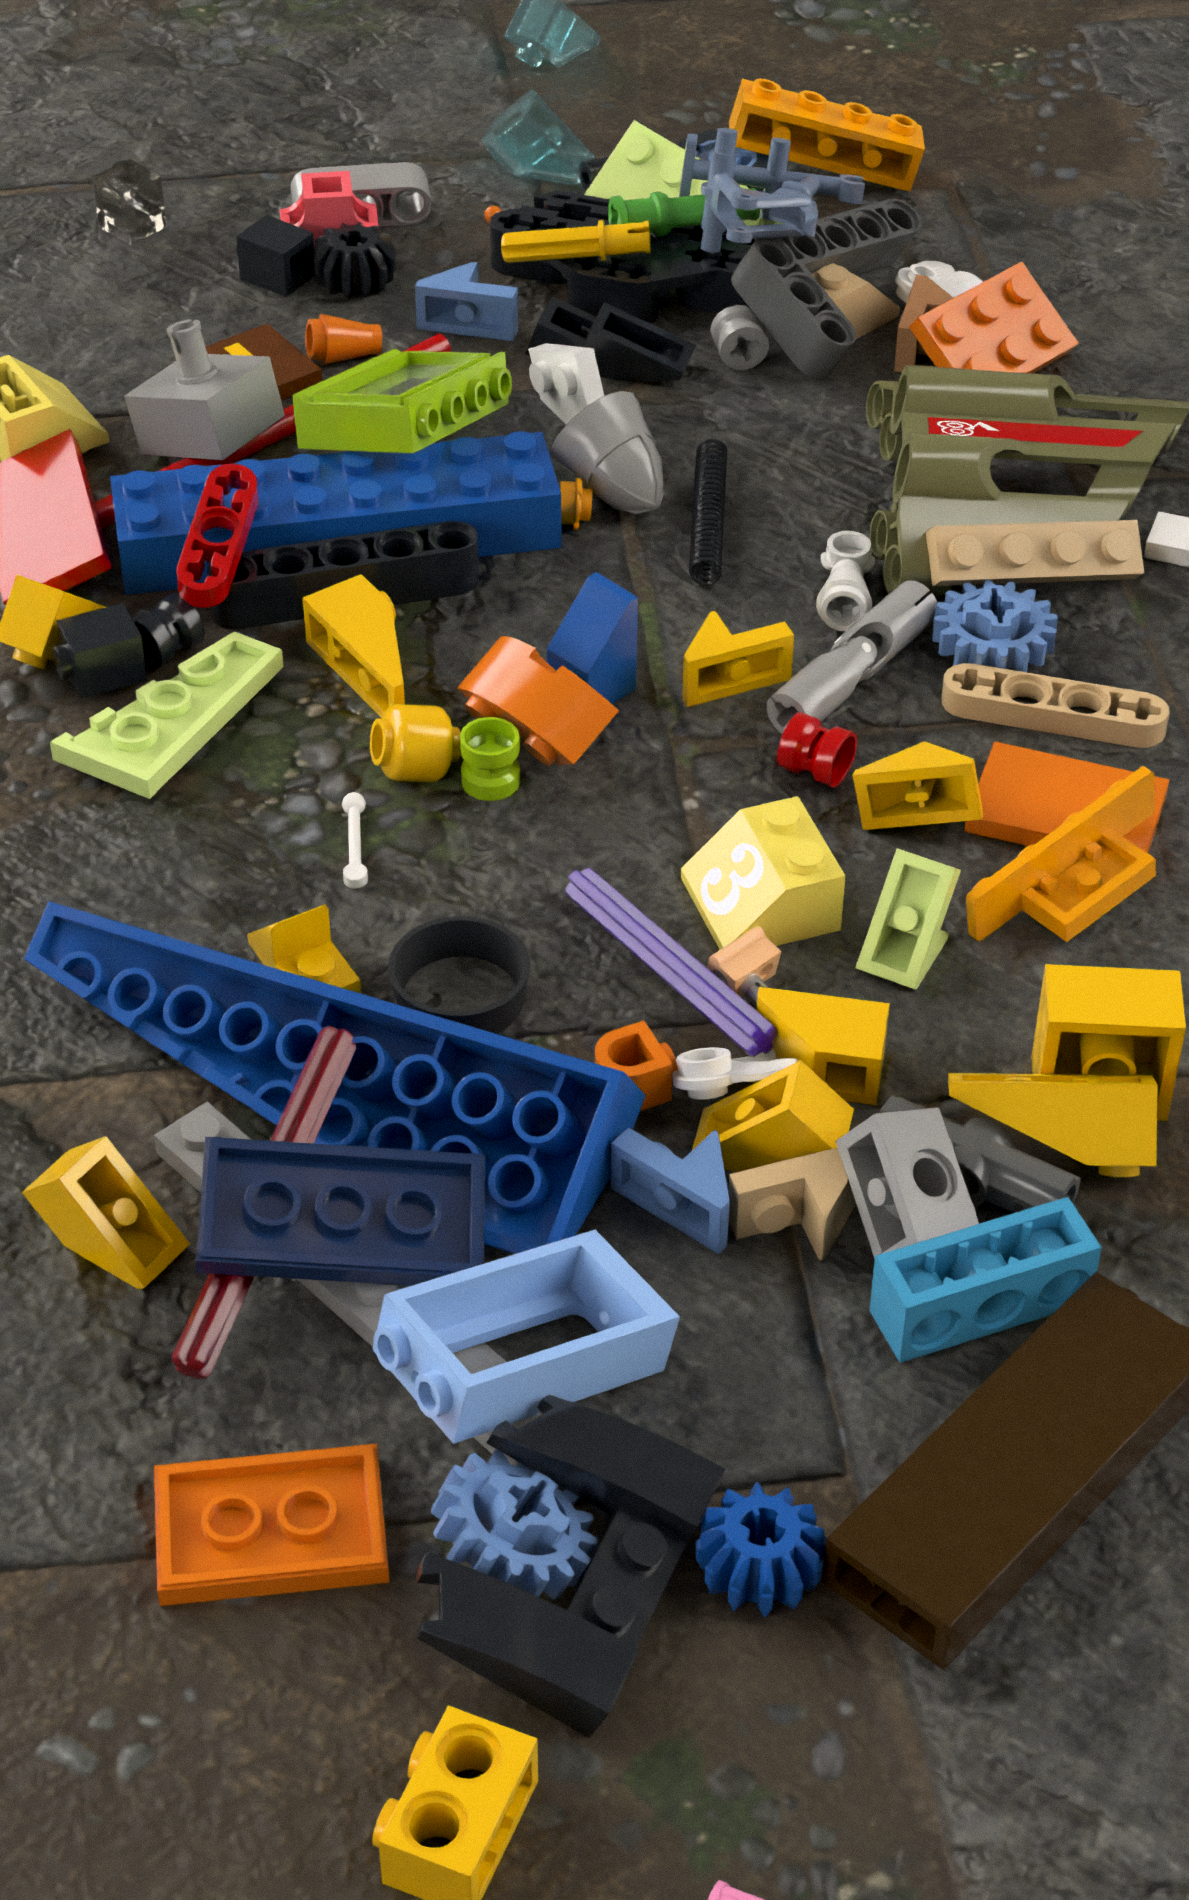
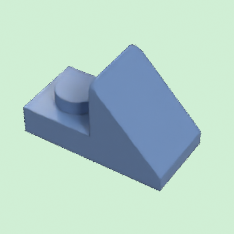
(463, 306)
(681, 1192)

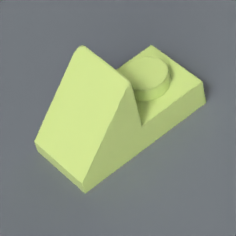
(908, 919)

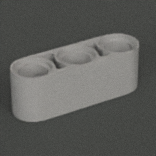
(384, 186)

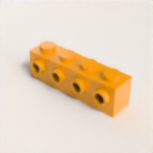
(828, 134)

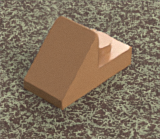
(922, 298)

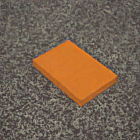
(1034, 791)
(269, 1524)

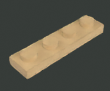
(1034, 552)

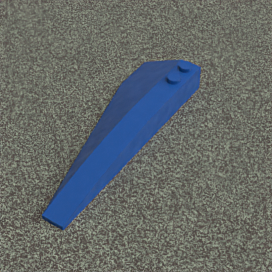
(408, 1086)

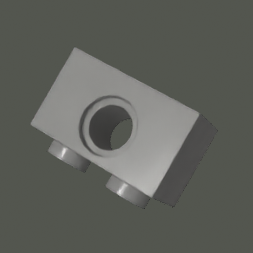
(905, 1178)

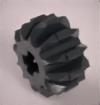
(354, 260)

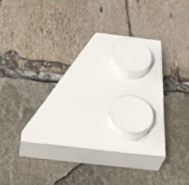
(565, 378)

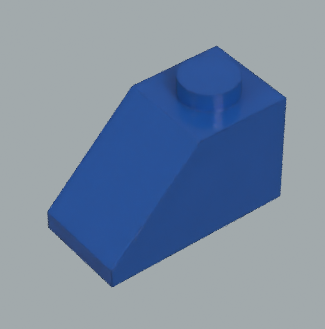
(599, 638)

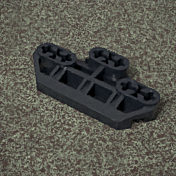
(623, 280)

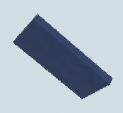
(339, 1212)

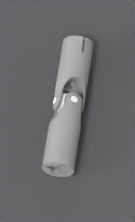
(855, 655)

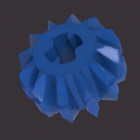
(761, 1549)

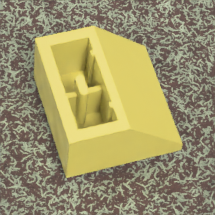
(39, 408)

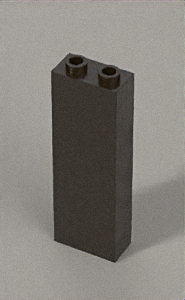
(1013, 1471)

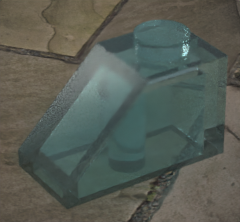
(549, 33)
(535, 142)

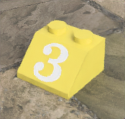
(768, 873)

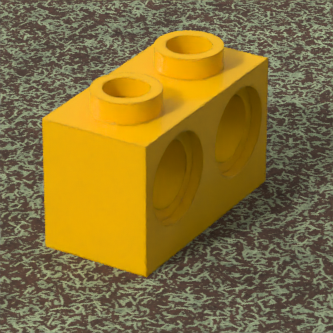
(471, 1812)

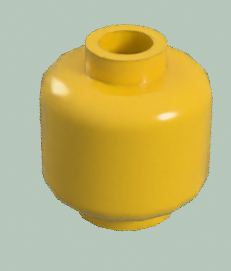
(414, 743)

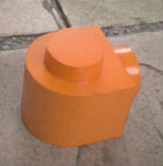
(641, 1058)

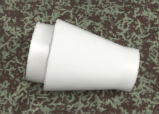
(844, 596)

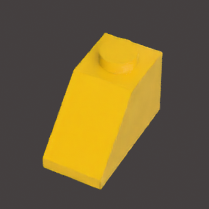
(32, 616)
(776, 1119)
(106, 1213)

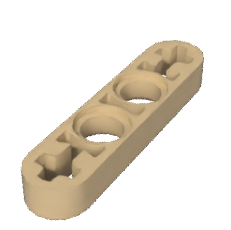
(1138, 722)

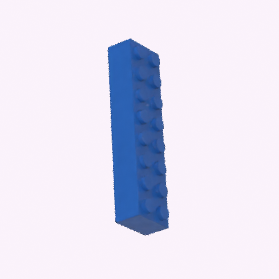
(492, 483)

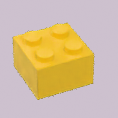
(1111, 1024)

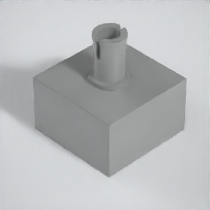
(203, 400)

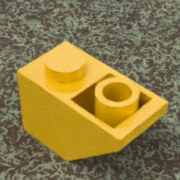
(832, 1036)

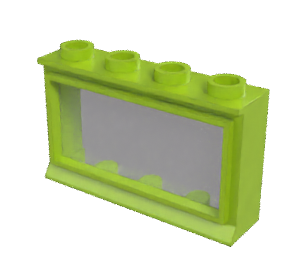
(401, 401)

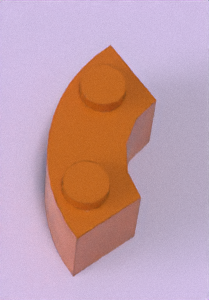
(549, 707)

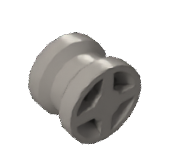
(728, 333)

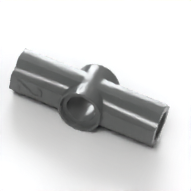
(996, 1168)

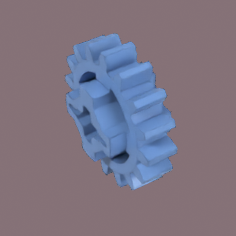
(995, 627)
(513, 1525)

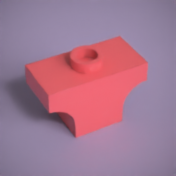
(327, 203)

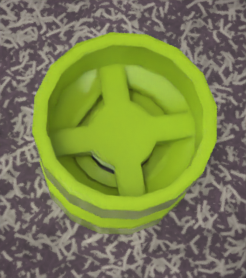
(490, 759)

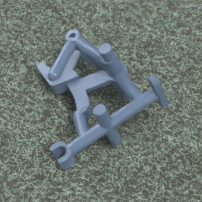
(784, 199)

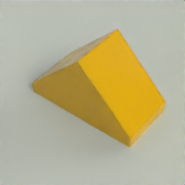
(918, 788)

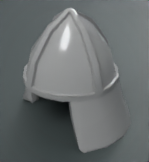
(613, 453)

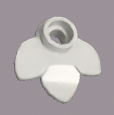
(940, 273)
(710, 1070)

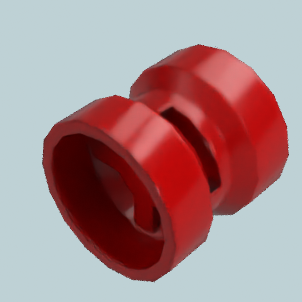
(817, 749)

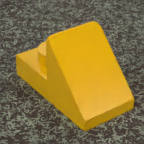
(737, 663)
(305, 949)

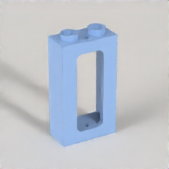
(498, 1298)

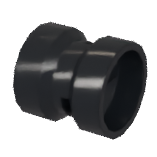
(169, 628)

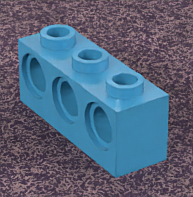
(981, 1278)

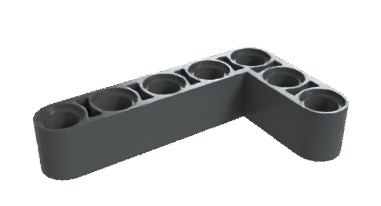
(790, 302)

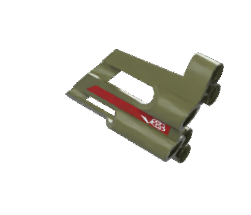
(955, 420)

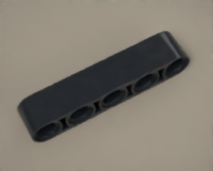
(402, 562)

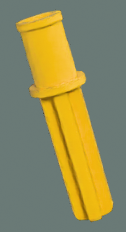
(577, 242)

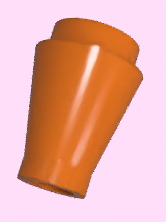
(340, 339)

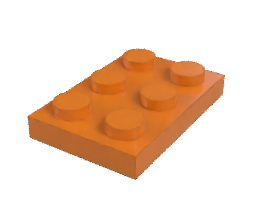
(996, 327)

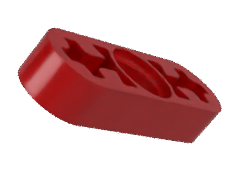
(225, 555)

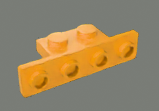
(1075, 869)

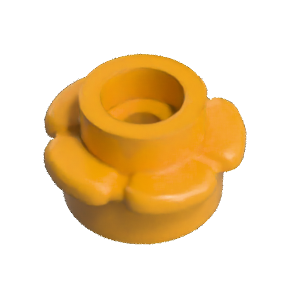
(575, 503)

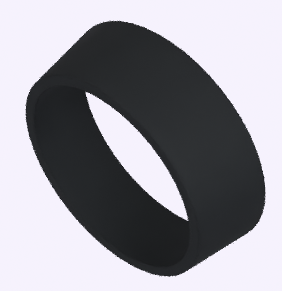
(463, 938)

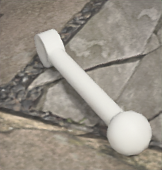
(355, 873)

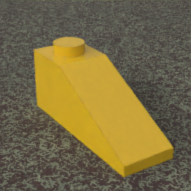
(357, 638)
(1084, 1116)

